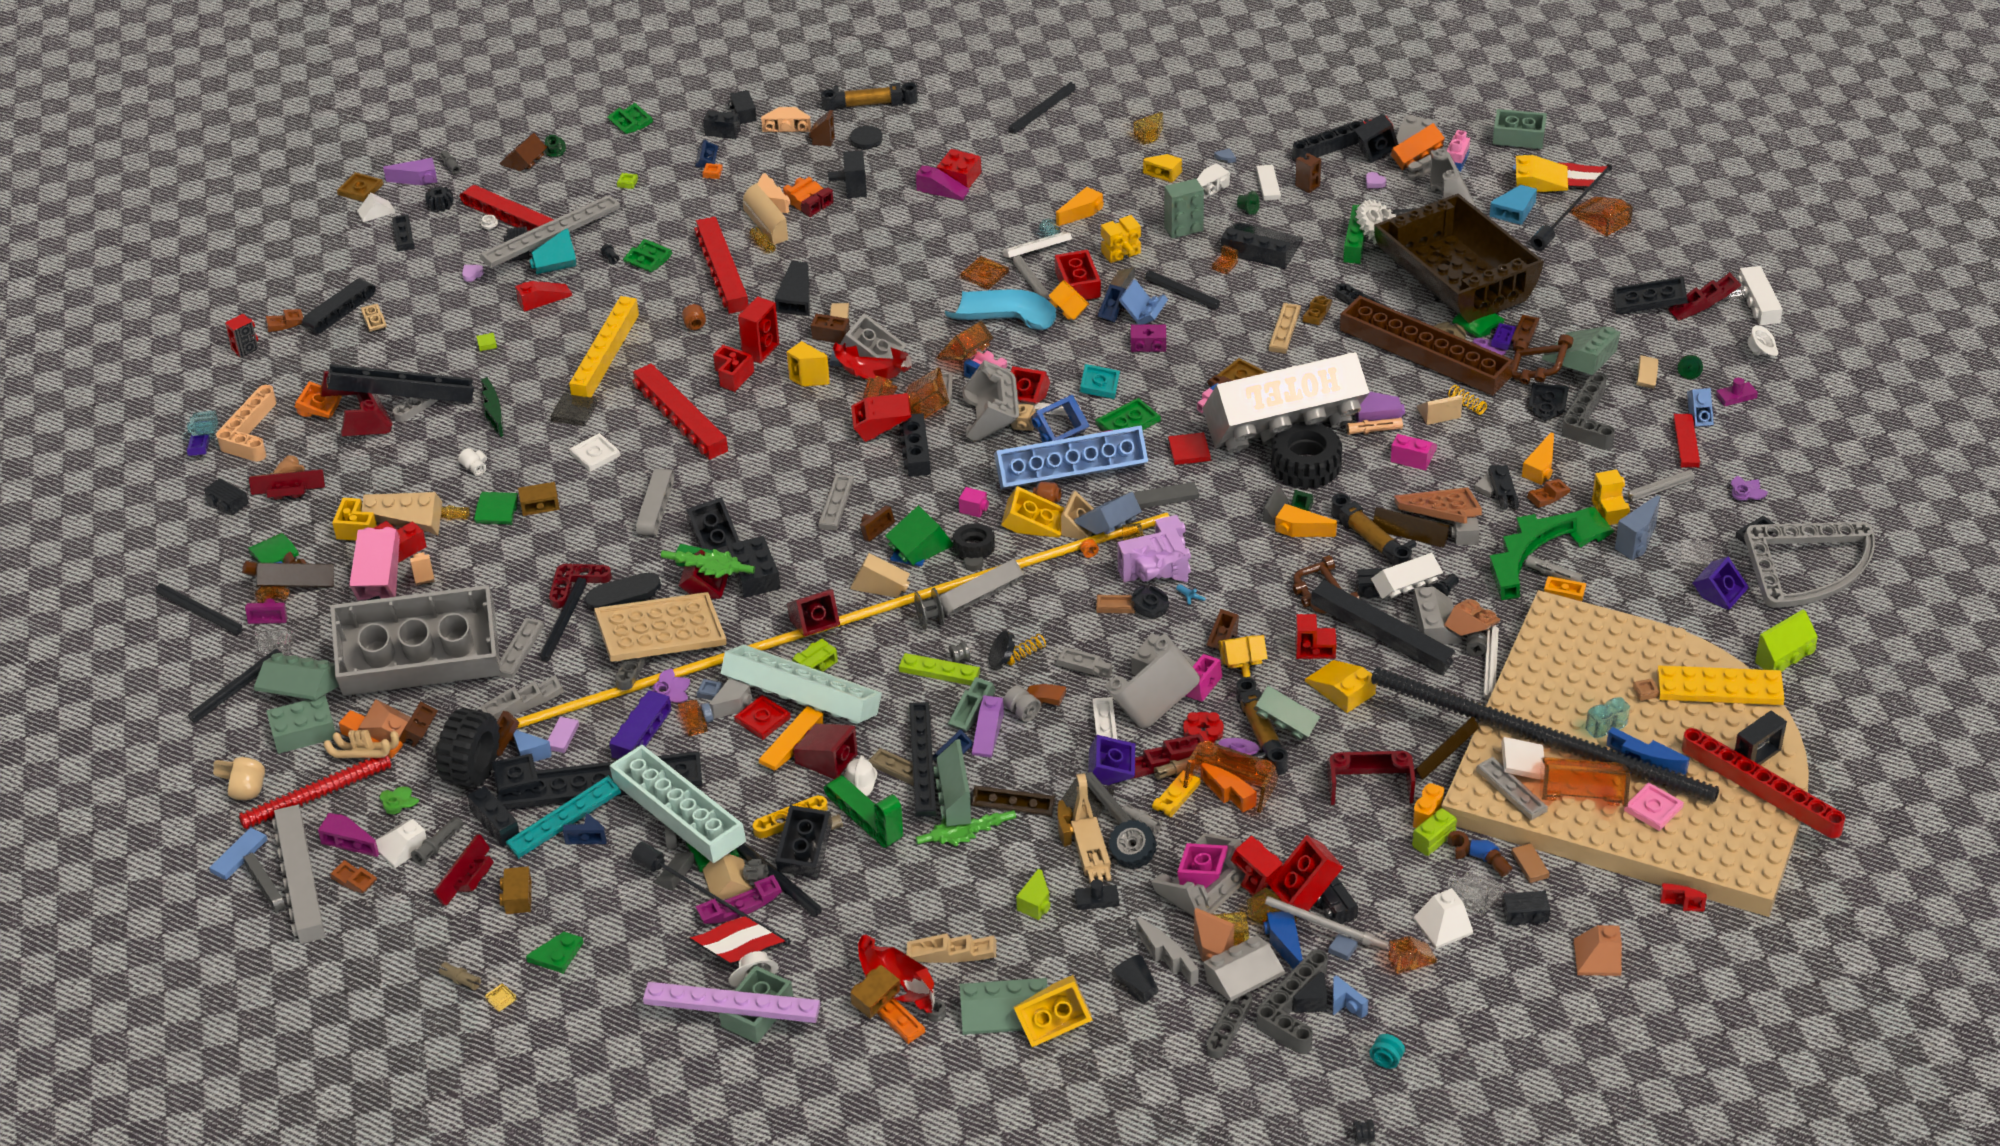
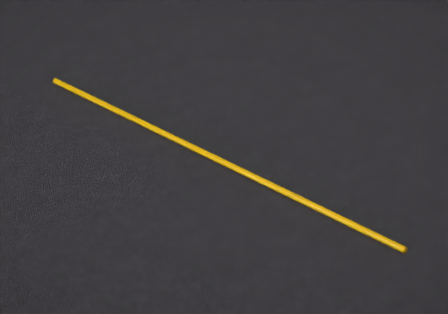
(795, 635)

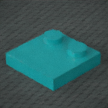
(1099, 381)

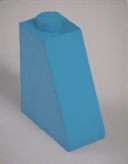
(1514, 205)

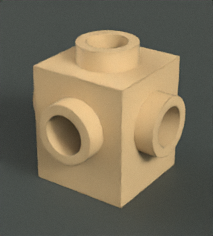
(1024, 421)

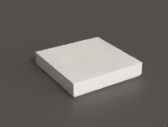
(594, 452)
(1522, 757)

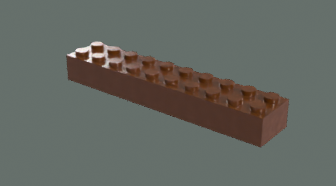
(1426, 345)

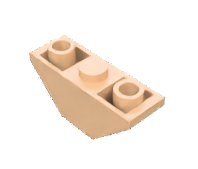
(786, 120)
(774, 193)
(421, 569)

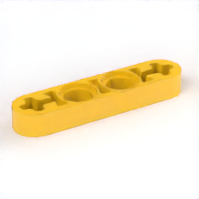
(765, 821)

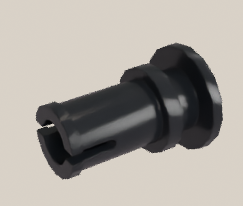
(1447, 584)

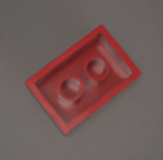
(1079, 272)
(759, 329)
(1305, 874)

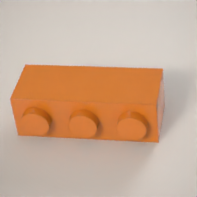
(1418, 146)

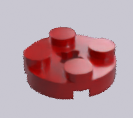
(1210, 721)

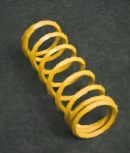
(1480, 405)
(1012, 661)

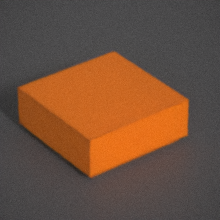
(712, 171)

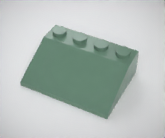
(1589, 349)

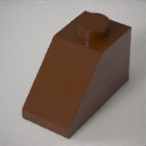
(823, 130)

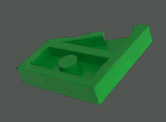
(557, 952)

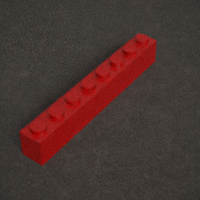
(721, 265)
(680, 411)

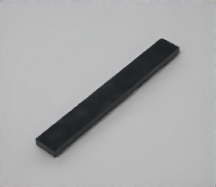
(922, 760)

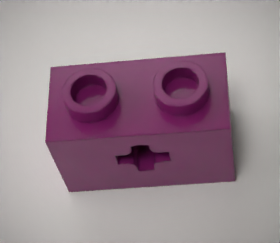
(1148, 338)

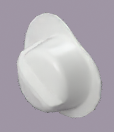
(1762, 342)
(861, 774)
(748, 962)

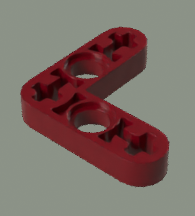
(572, 573)

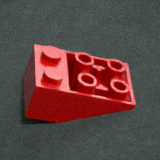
(879, 414)

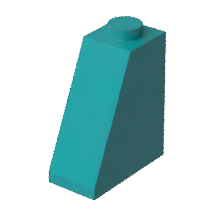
(554, 254)

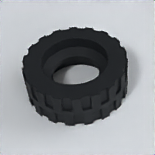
(973, 532)

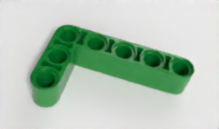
(878, 820)

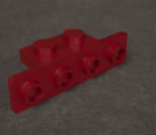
(287, 483)
(466, 871)

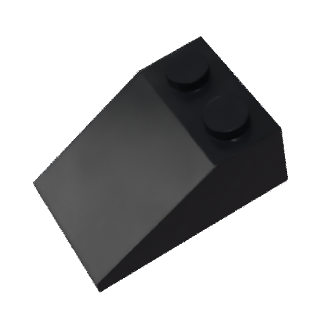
(712, 525)

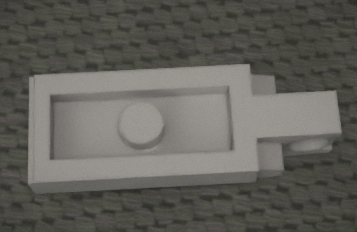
(1084, 662)

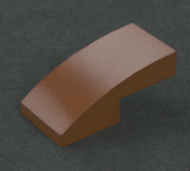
(281, 322)
(1549, 494)
(1048, 693)
(353, 878)

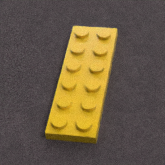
(1720, 685)

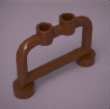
(1521, 349)
(1300, 587)

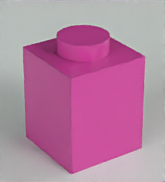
(973, 502)

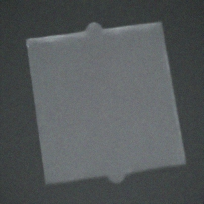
(1696, 553)

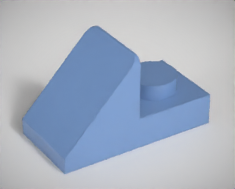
(1346, 996)

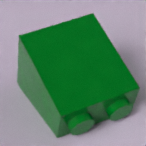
(918, 537)

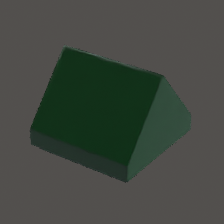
(1302, 500)

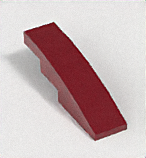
(1705, 297)
(1171, 750)

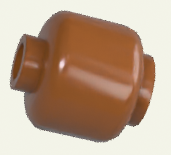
(693, 317)
(1048, 491)

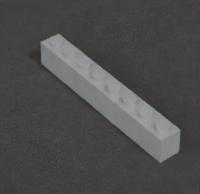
(299, 874)

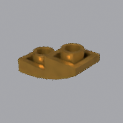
(1317, 310)
(1064, 823)

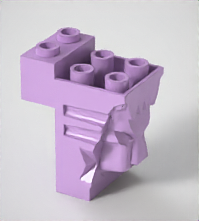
(1156, 554)

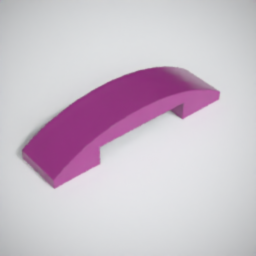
(747, 902)

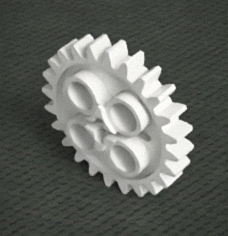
(1371, 213)

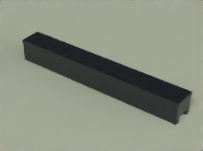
(400, 383)
(1382, 627)

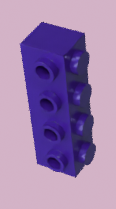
(641, 724)

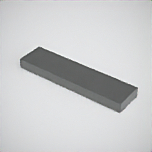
(1166, 495)

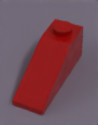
(536, 293)

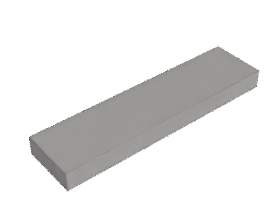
(836, 502)
(520, 647)
(1511, 788)

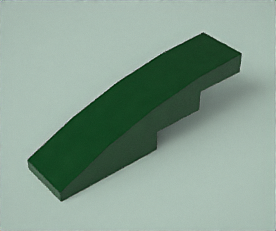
(492, 406)

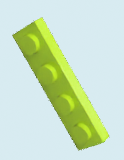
(938, 669)

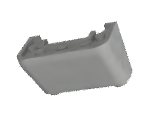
(1446, 176)
(995, 397)
(1156, 686)
(1191, 897)

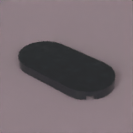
(623, 591)

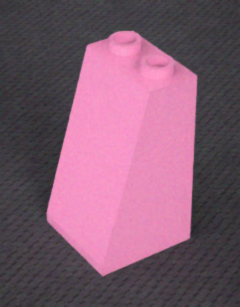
(375, 563)

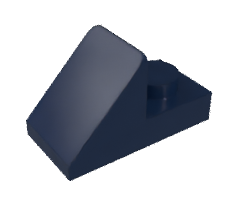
(1111, 304)
(588, 833)

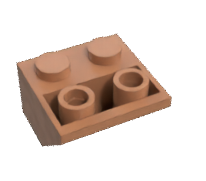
(1470, 618)

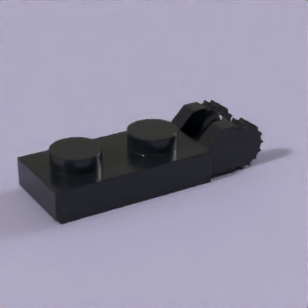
(1503, 486)

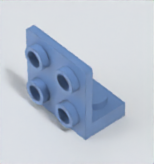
(1140, 305)

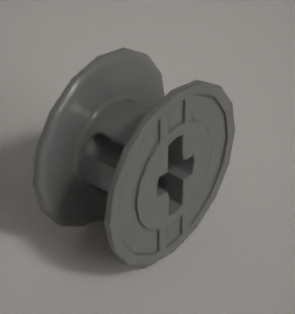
(929, 608)

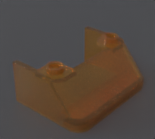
(1240, 764)
(1584, 779)

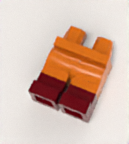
(808, 194)

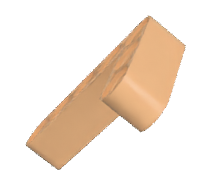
(234, 434)

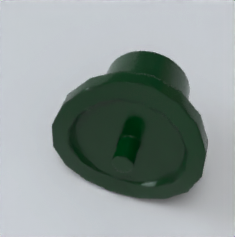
(555, 146)
(1249, 202)
(1690, 366)

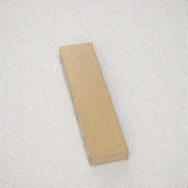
(1284, 328)

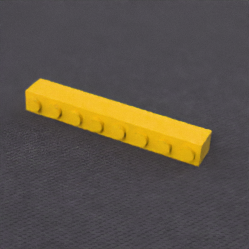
(604, 347)

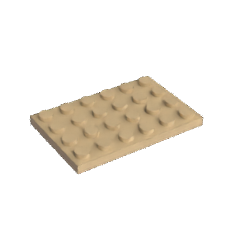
(659, 626)

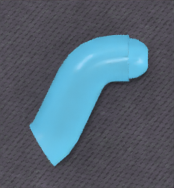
(996, 304)

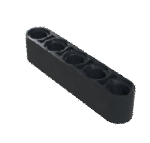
(1326, 142)
(338, 306)

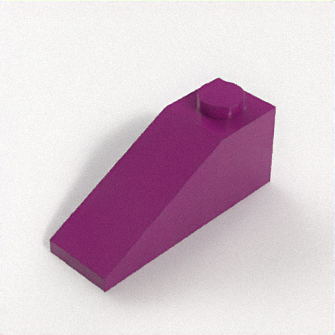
(936, 182)
(345, 834)

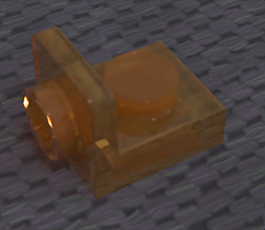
(1226, 261)

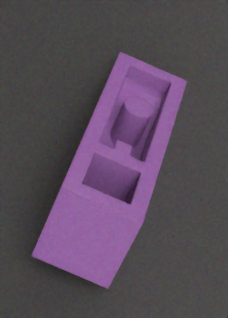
(414, 172)
(988, 726)

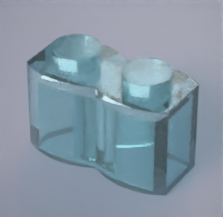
(203, 423)
(1608, 715)

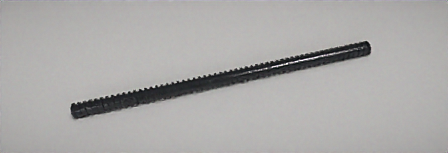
(1542, 734)

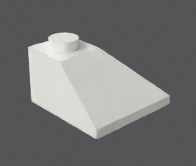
(400, 842)
(1444, 919)

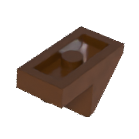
(1224, 628)

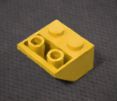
(807, 365)

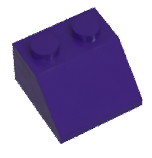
(1721, 583)
(1111, 760)

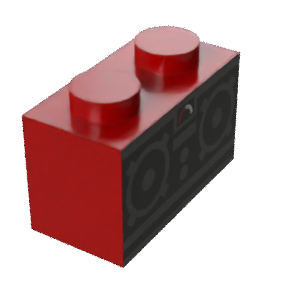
(242, 335)

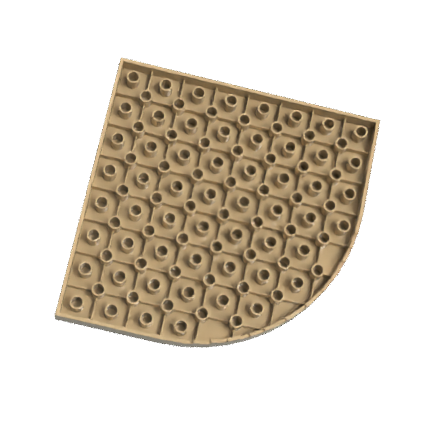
(1582, 657)

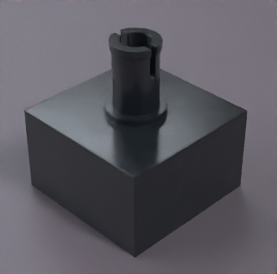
(1376, 137)
(852, 174)

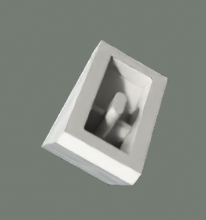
(374, 208)

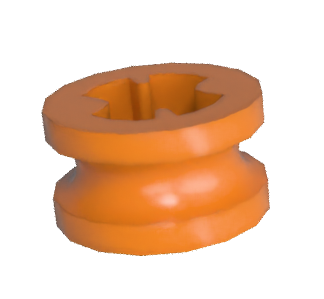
(1089, 548)

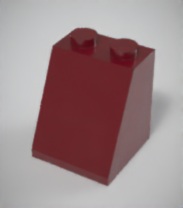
(814, 613)
(827, 749)

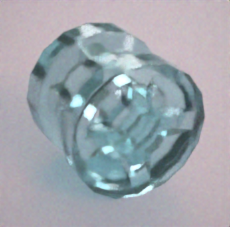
(1049, 227)

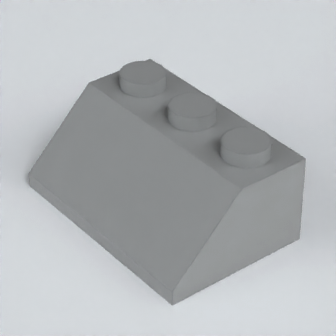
(1432, 612)
(1243, 968)

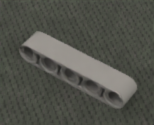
(655, 502)
(981, 587)

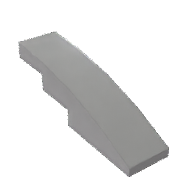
(521, 700)
(1163, 947)

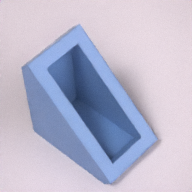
(530, 744)

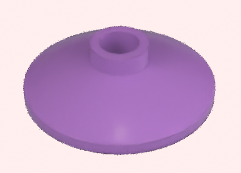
(1241, 745)

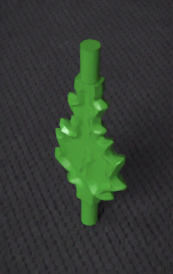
(710, 564)
(964, 832)

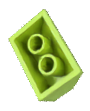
(1786, 642)

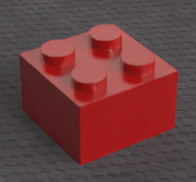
(961, 166)

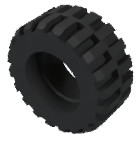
(1306, 470)
(467, 748)

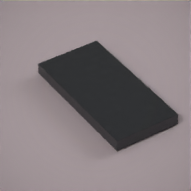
(1650, 295)

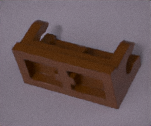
(1308, 173)
(829, 328)
(418, 723)

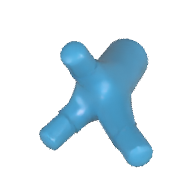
(1189, 593)

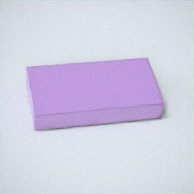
(563, 734)

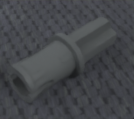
(450, 162)

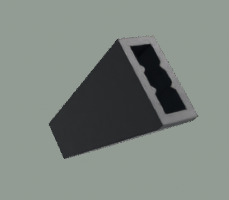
(794, 290)

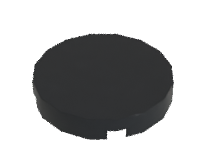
(866, 137)
(1150, 601)
(1001, 649)

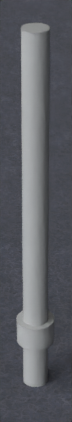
(1366, 938)

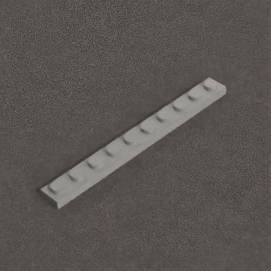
(547, 231)

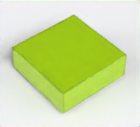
(627, 180)
(486, 341)

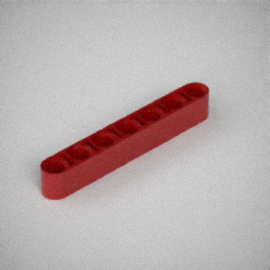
(502, 208)

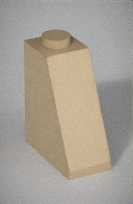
(880, 578)

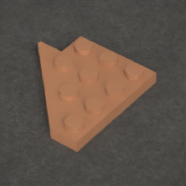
(1444, 504)

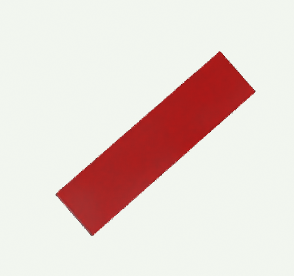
(1686, 440)

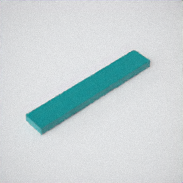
(565, 814)

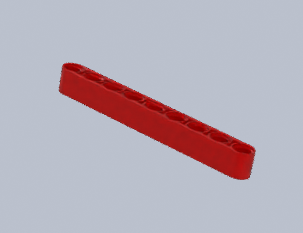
(1763, 783)

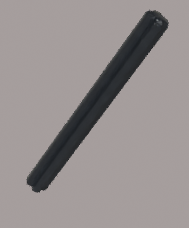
(1042, 107)
(199, 608)
(563, 619)
(229, 690)
(785, 884)

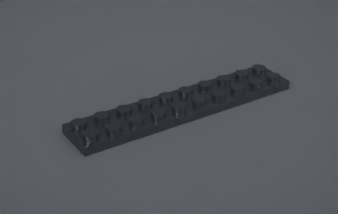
(565, 783)

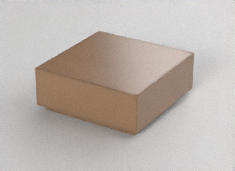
(1646, 689)

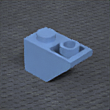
(1700, 406)

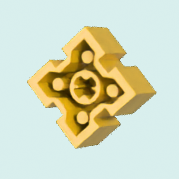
(1120, 239)
(1243, 652)

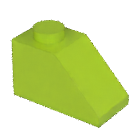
(1034, 897)

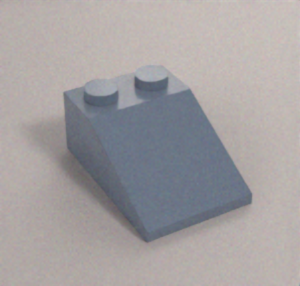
(1637, 528)

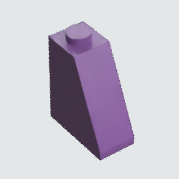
(1380, 407)

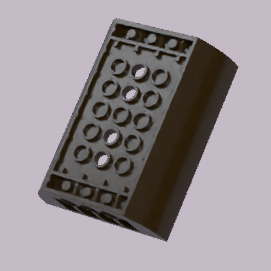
(1485, 263)

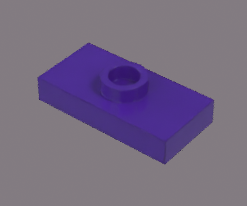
(1503, 336)
(198, 445)

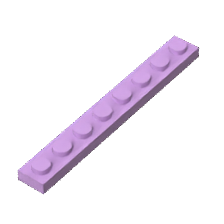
(731, 1002)

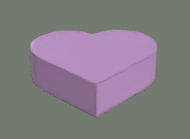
(1373, 180)
(471, 272)

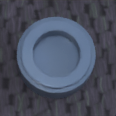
(706, 711)

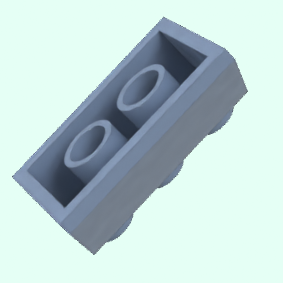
(1110, 514)

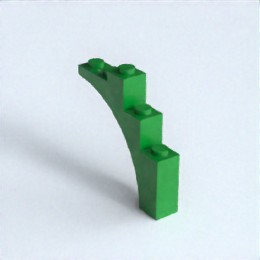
(1517, 547)

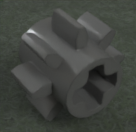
(755, 871)

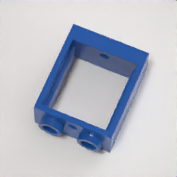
(1072, 410)

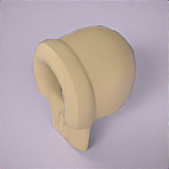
(244, 777)

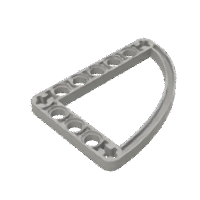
(1863, 531)

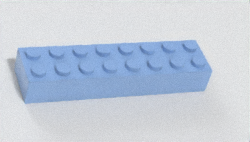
(1071, 457)

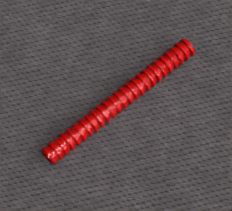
(315, 790)

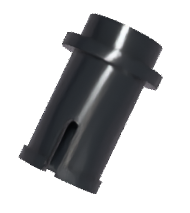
(608, 251)

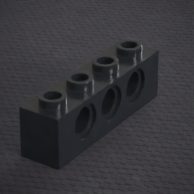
(916, 446)

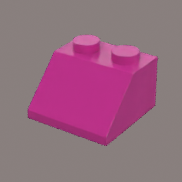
(1412, 452)
(1201, 863)

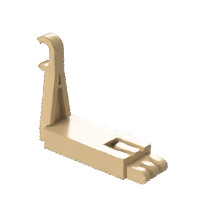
(1089, 836)

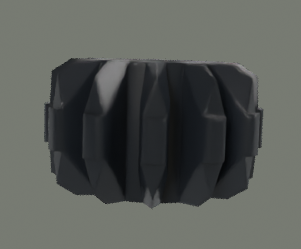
(439, 198)

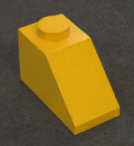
(1163, 167)

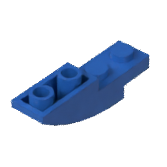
(1653, 753)

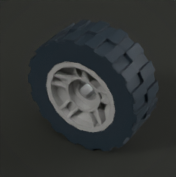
(1121, 845)

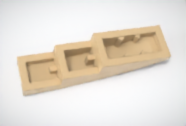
(946, 950)

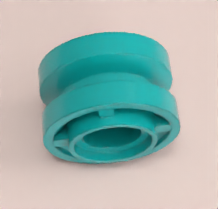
(1387, 1051)

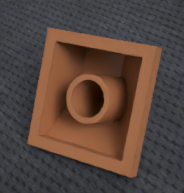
(383, 720)
(1212, 934)
(1599, 951)

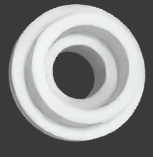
(489, 222)

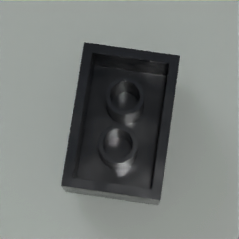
(755, 553)
(804, 841)

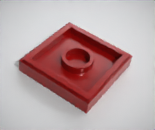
(1189, 448)
(762, 717)

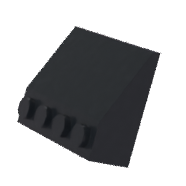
(1261, 244)

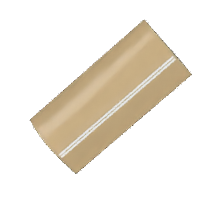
(765, 214)

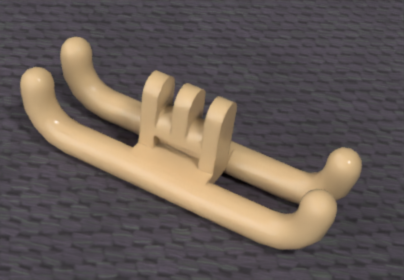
(361, 745)

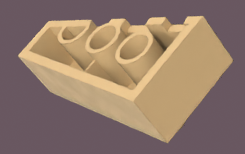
(404, 508)

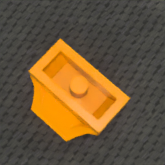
(1565, 588)

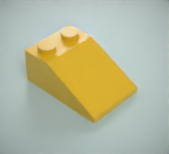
(1541, 174)
(1032, 514)
(1343, 684)
(1053, 1011)

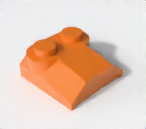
(312, 403)

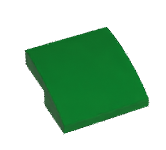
(630, 119)
(648, 255)
(1481, 326)
(496, 508)
(1590, 527)
(273, 549)

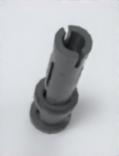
(431, 845)

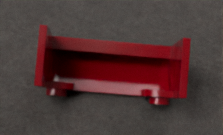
(369, 420)
(1370, 763)

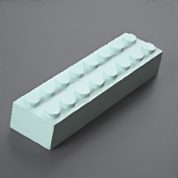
(801, 683)
(678, 803)

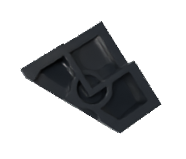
(1137, 978)

